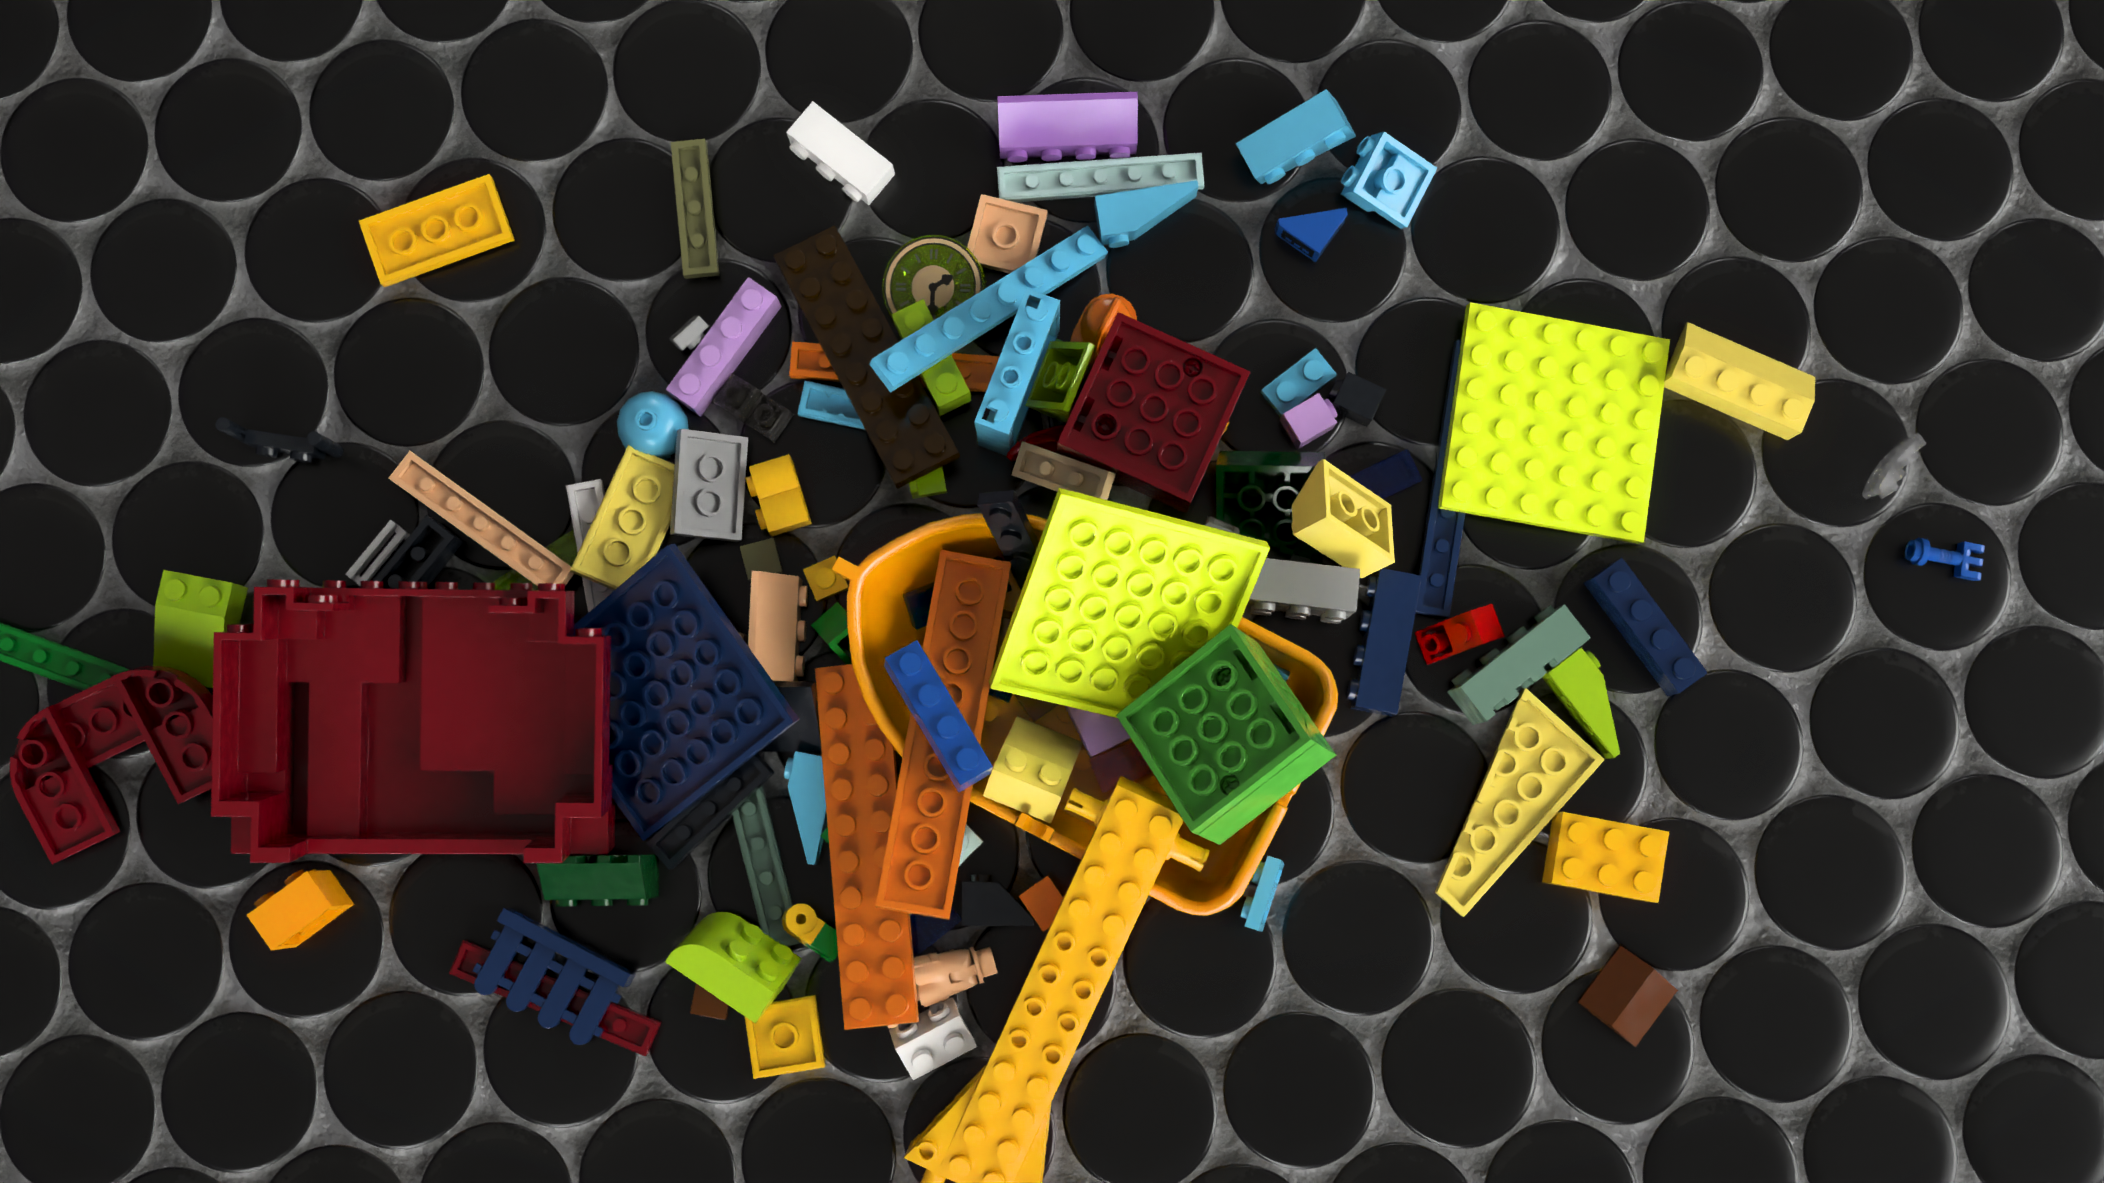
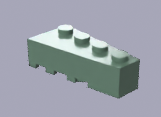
(1518, 664)

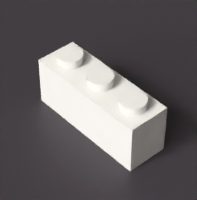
(839, 154)

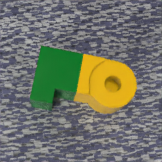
(811, 931)

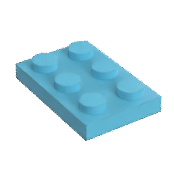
(1267, 878)

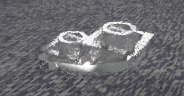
(1889, 470)

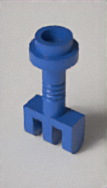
(1920, 551)

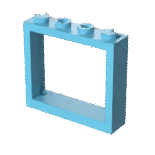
(1016, 370)

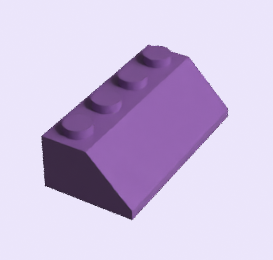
(1068, 126)

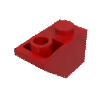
(1459, 634)

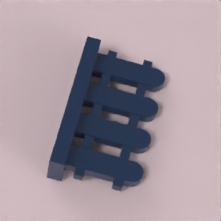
(538, 962)

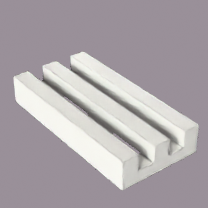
(366, 557)

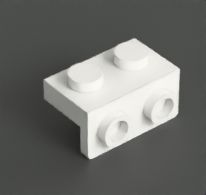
(933, 1040)

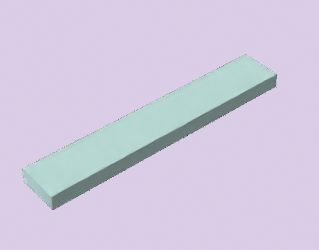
(1096, 177)

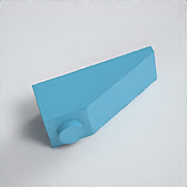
(1133, 212)
(808, 801)

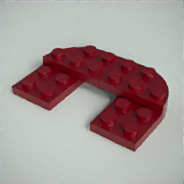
(69, 737)

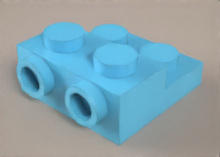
(1387, 179)

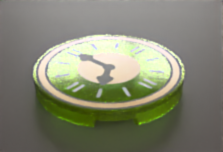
(932, 270)

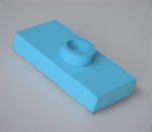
(827, 405)

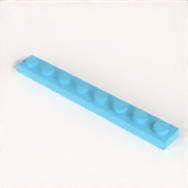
(986, 309)

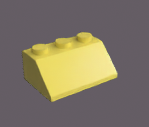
(1344, 520)

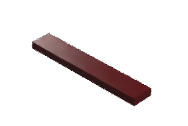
(620, 1023)

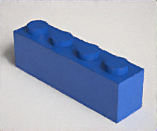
(938, 716)

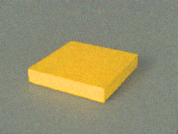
(786, 1038)

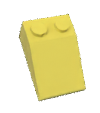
(1032, 769)

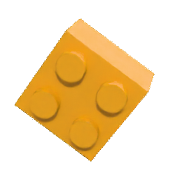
(299, 908)

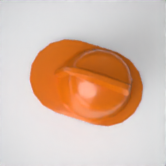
(1098, 318)

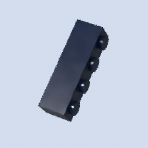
(1645, 627)
(1385, 642)

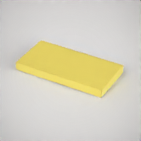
(628, 521)

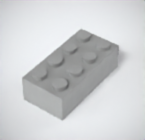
(1305, 590)

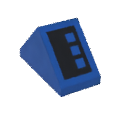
(1311, 231)

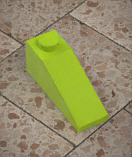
(1584, 694)

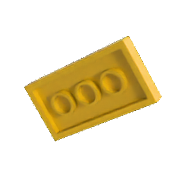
(436, 230)

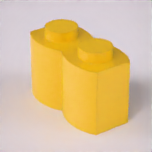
(779, 495)

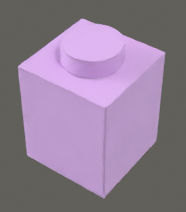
(1309, 420)

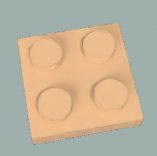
(1006, 233)

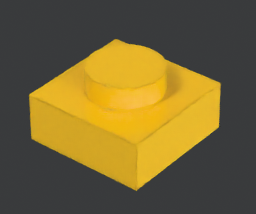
(823, 580)

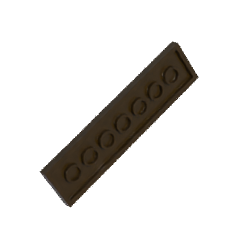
(853, 332)

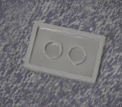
(709, 485)

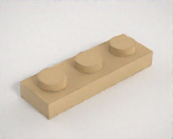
(1060, 471)

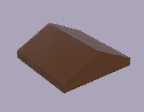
(1627, 995)

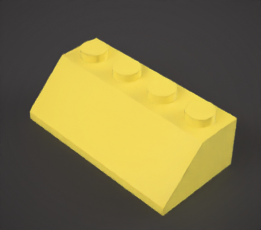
(1740, 382)

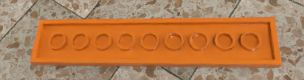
(860, 799)
(927, 808)

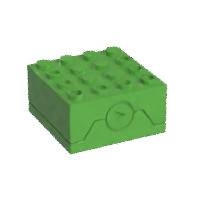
(1225, 735)

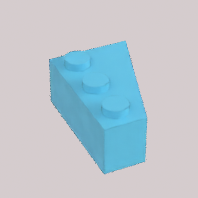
(1296, 138)

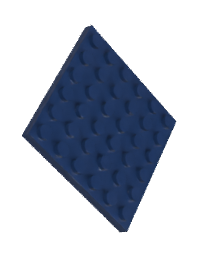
(681, 692)

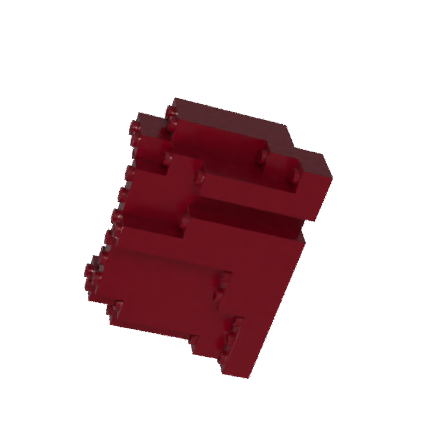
(412, 723)

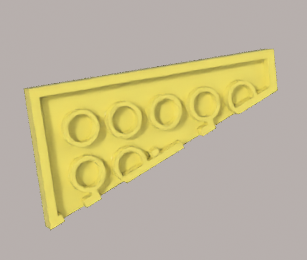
(1524, 787)

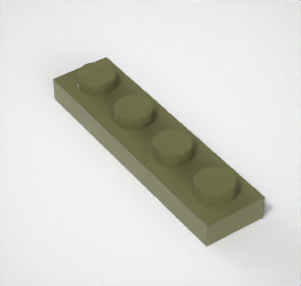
(695, 208)

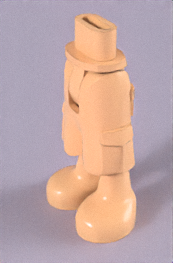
(950, 973)

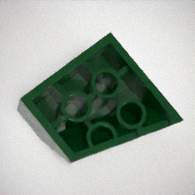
(1258, 494)
(601, 879)

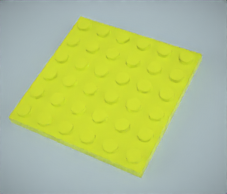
(1554, 423)
(1120, 602)

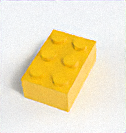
(1605, 857)

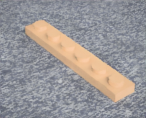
(479, 522)

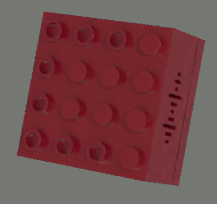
(1152, 411)

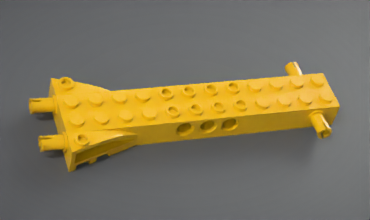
(1002, 1115)

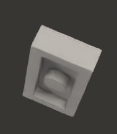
(690, 333)

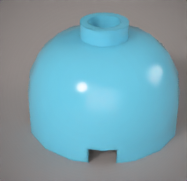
(651, 423)

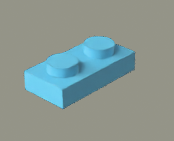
(1298, 382)

